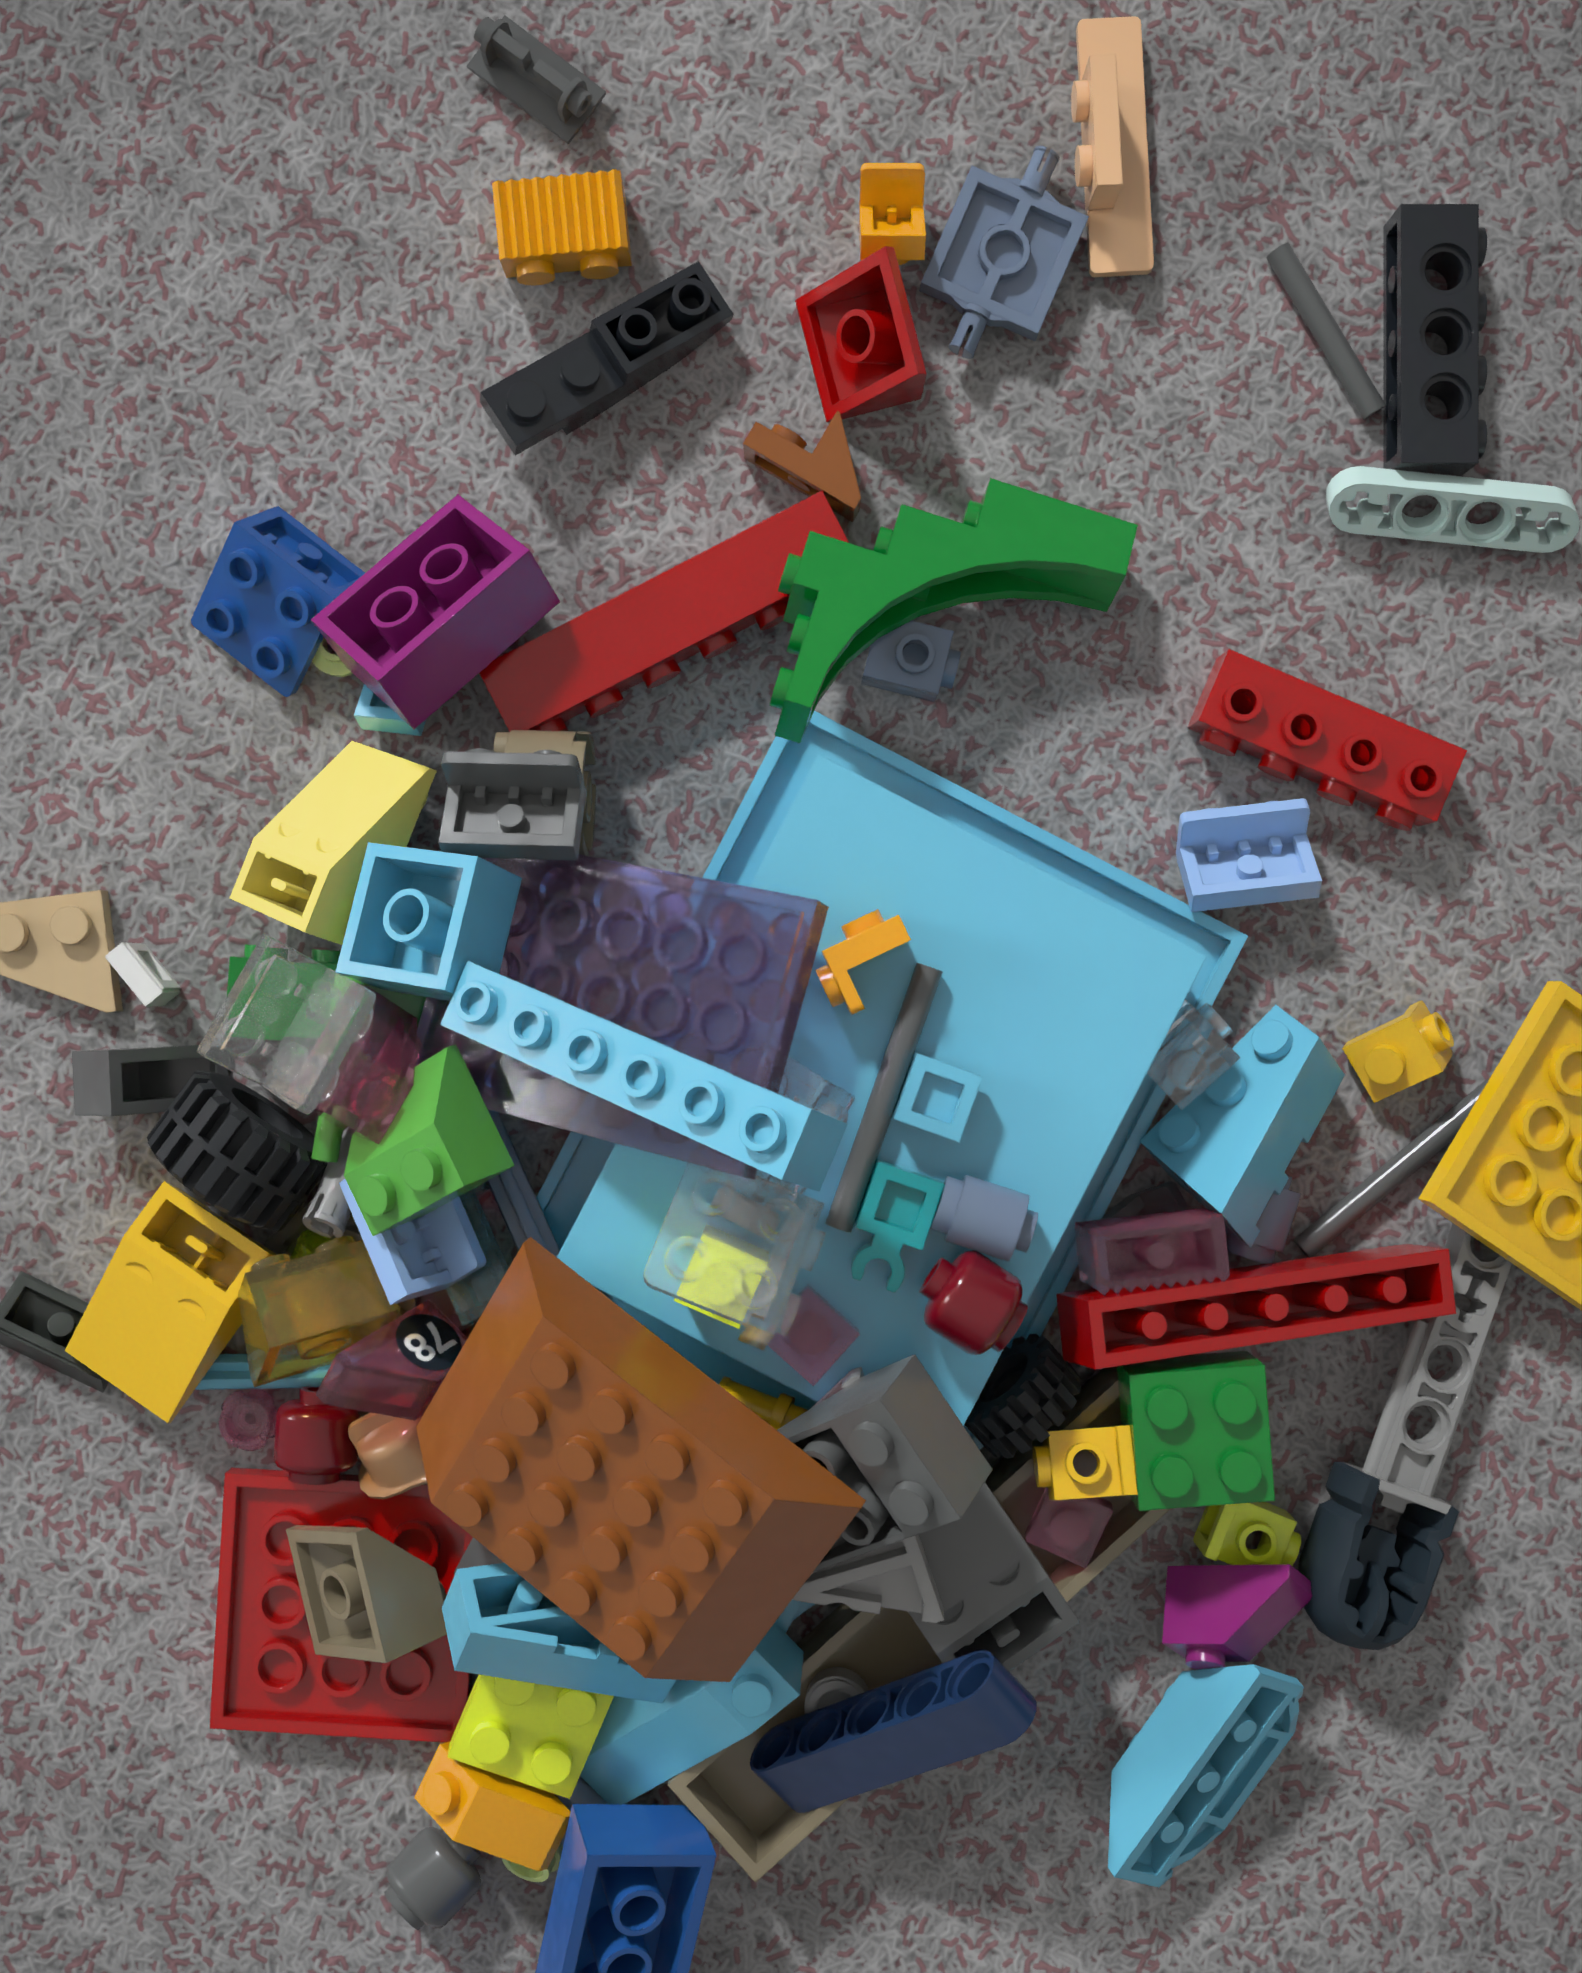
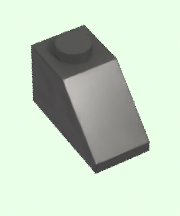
(134, 1078)

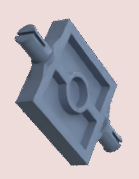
(1003, 252)

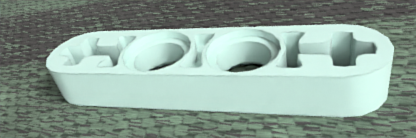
(1455, 499)

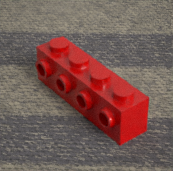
(1325, 740)

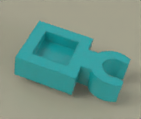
(896, 1212)

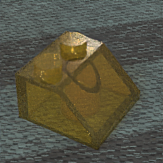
(310, 1308)

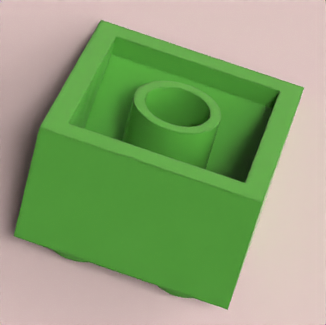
(432, 1150)

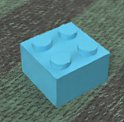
(424, 918)

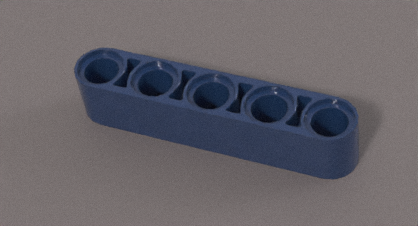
(894, 1732)

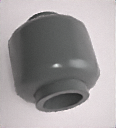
(432, 1879)

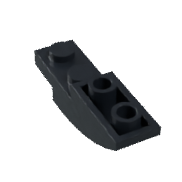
(609, 361)

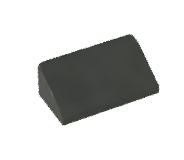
(39, 1325)

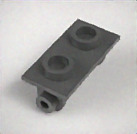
(534, 77)

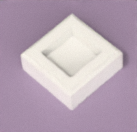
(143, 973)

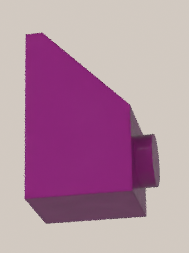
(1229, 1610)

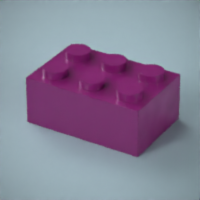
(436, 610)

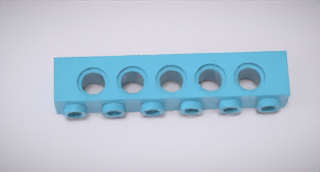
(646, 1077)

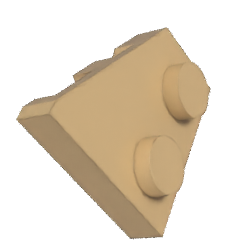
(62, 947)

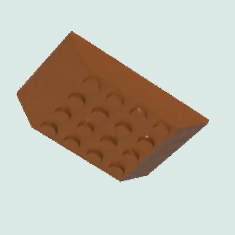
(624, 1477)

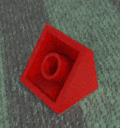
(863, 338)

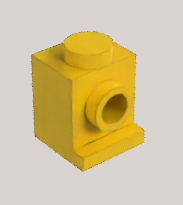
(1114, 1460)

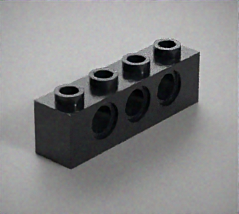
(1455, 246)

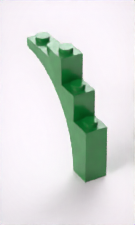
(1002, 549)

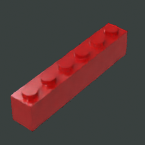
(655, 625)
(1257, 1306)

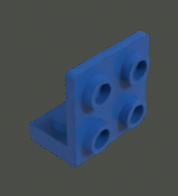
(267, 592)

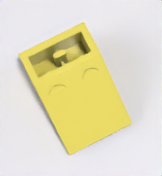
(313, 850)

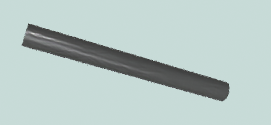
(883, 1097)
(1386, 1177)

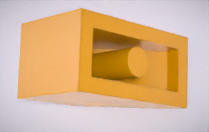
(493, 1811)

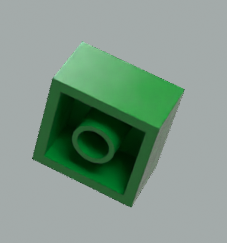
(1198, 1430)

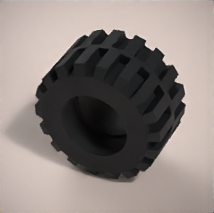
(237, 1151)

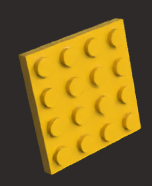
(1519, 1153)

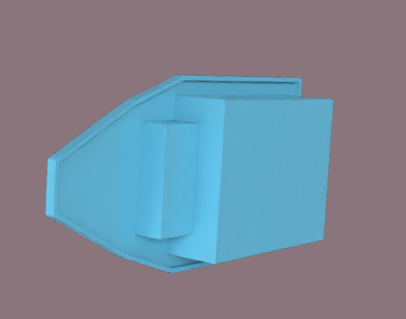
(1046, 991)

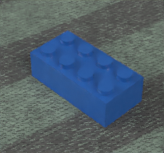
(628, 1891)

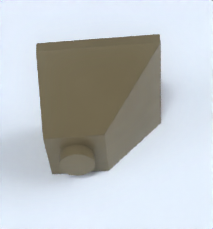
(365, 1593)

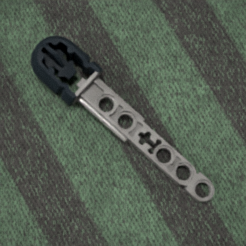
(1362, 1577)

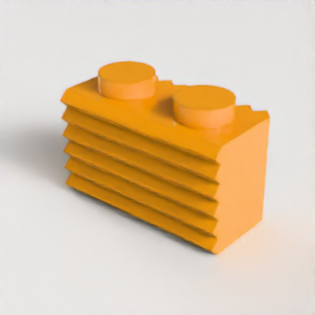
(562, 226)

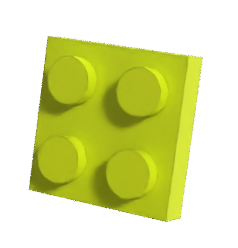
(529, 1732)

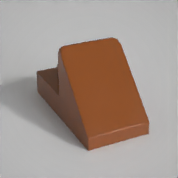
(825, 470)

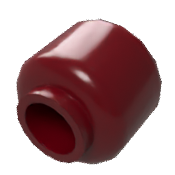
(973, 1303)
(314, 1439)

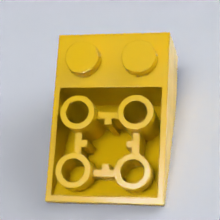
(166, 1301)

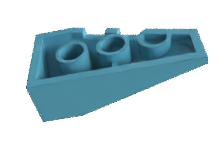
(654, 1741)

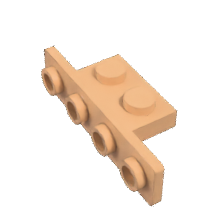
(1114, 146)

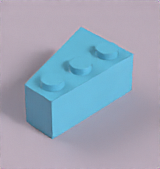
(1246, 1126)
(516, 1633)

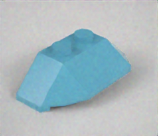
(1196, 1766)

